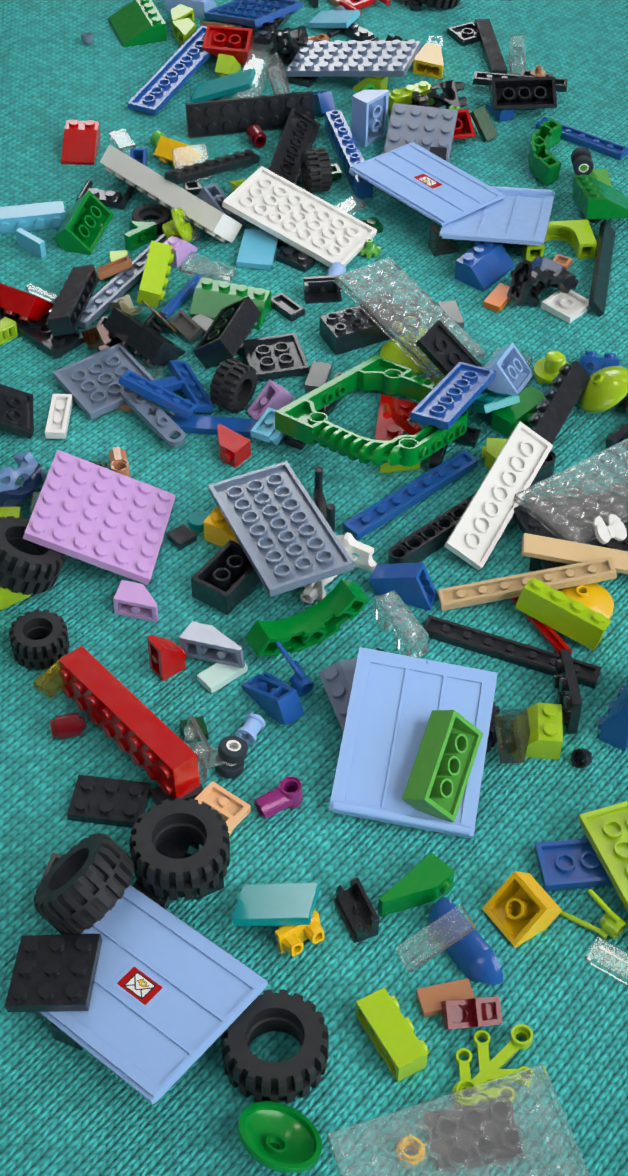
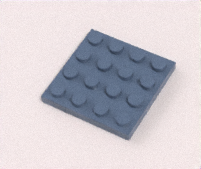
(421, 125)
(96, 379)

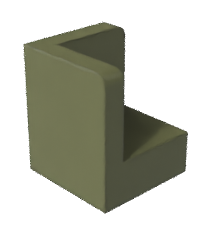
(125, 304)

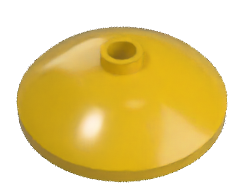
(592, 596)

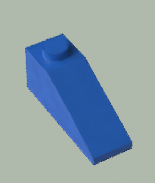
(323, 102)
(274, 698)

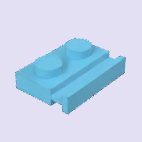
(265, 428)

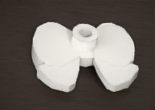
(615, 529)

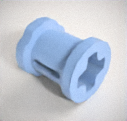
(252, 726)

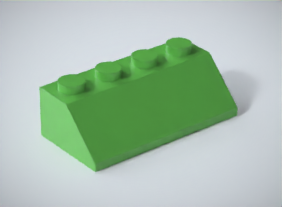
(443, 765)

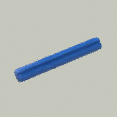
(180, 297)

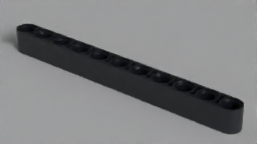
(436, 532)

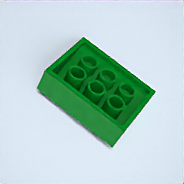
(139, 24)
(598, 199)

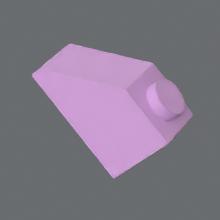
(180, 249)
(271, 396)
(135, 601)

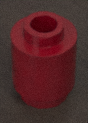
(256, 136)
(67, 726)

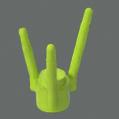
(611, 923)

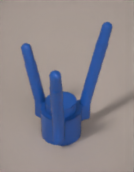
(299, 680)

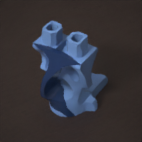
(32, 475)

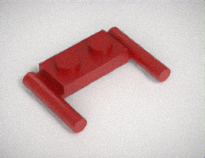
(358, 4)
(401, 419)

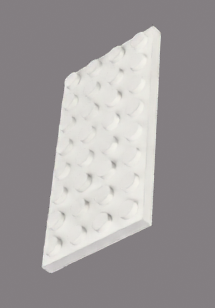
(299, 218)

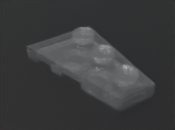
(195, 265)

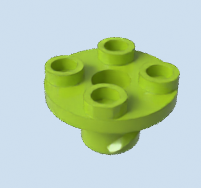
(178, 226)
(548, 367)

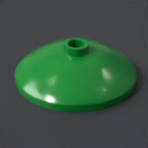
(279, 1137)

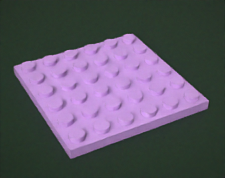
(100, 517)

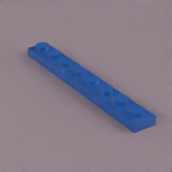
(410, 495)

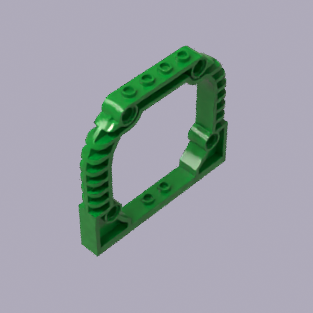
(304, 423)

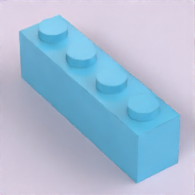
(31, 217)

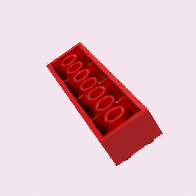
(129, 723)

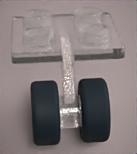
(226, 759)

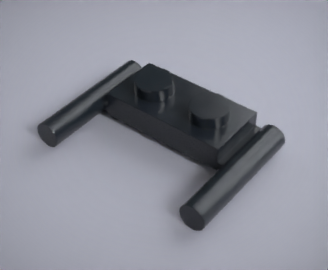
(355, 32)
(108, 198)
(327, 511)

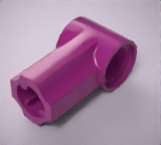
(280, 798)

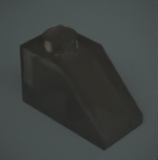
(512, 735)

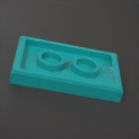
(492, 401)
(276, 904)

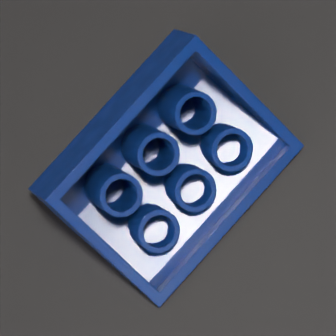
(615, 726)

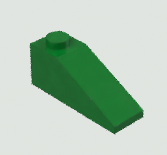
(420, 886)

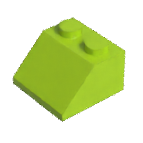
(545, 731)

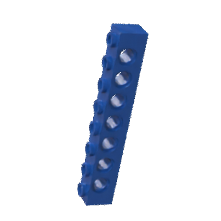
(347, 151)

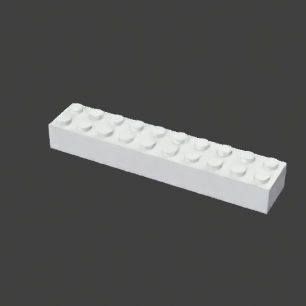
(170, 195)

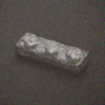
(435, 938)

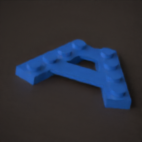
(160, 390)

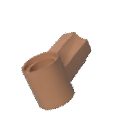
(119, 461)

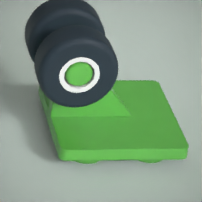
(584, 165)

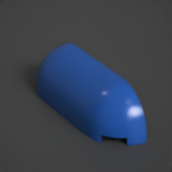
(471, 952)

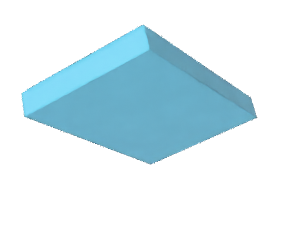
(334, 19)
(257, 250)

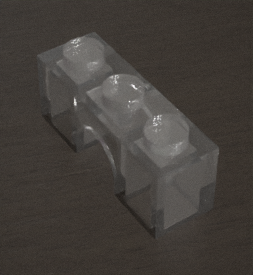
(393, 613)

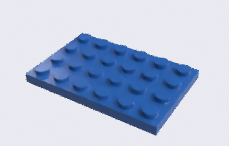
(253, 12)

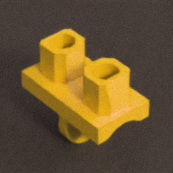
(291, 937)

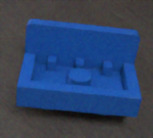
(592, 362)

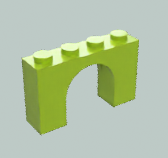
(575, 232)

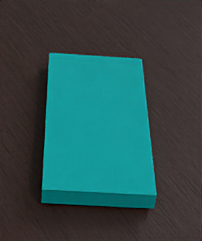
(224, 86)

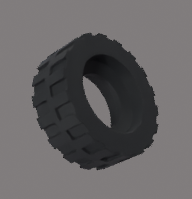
(152, 211)

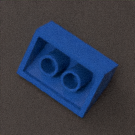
(483, 265)

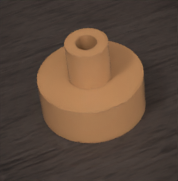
(539, 72)

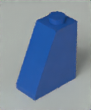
(409, 582)

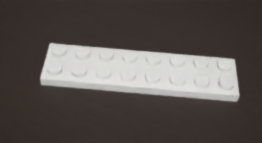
(493, 502)

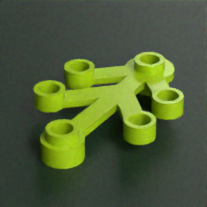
(491, 1069)

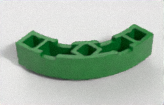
(540, 161)
(310, 625)

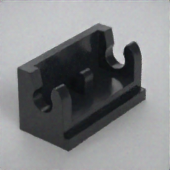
(321, 289)
(357, 911)

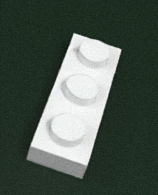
(59, 416)

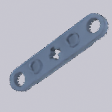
(160, 423)

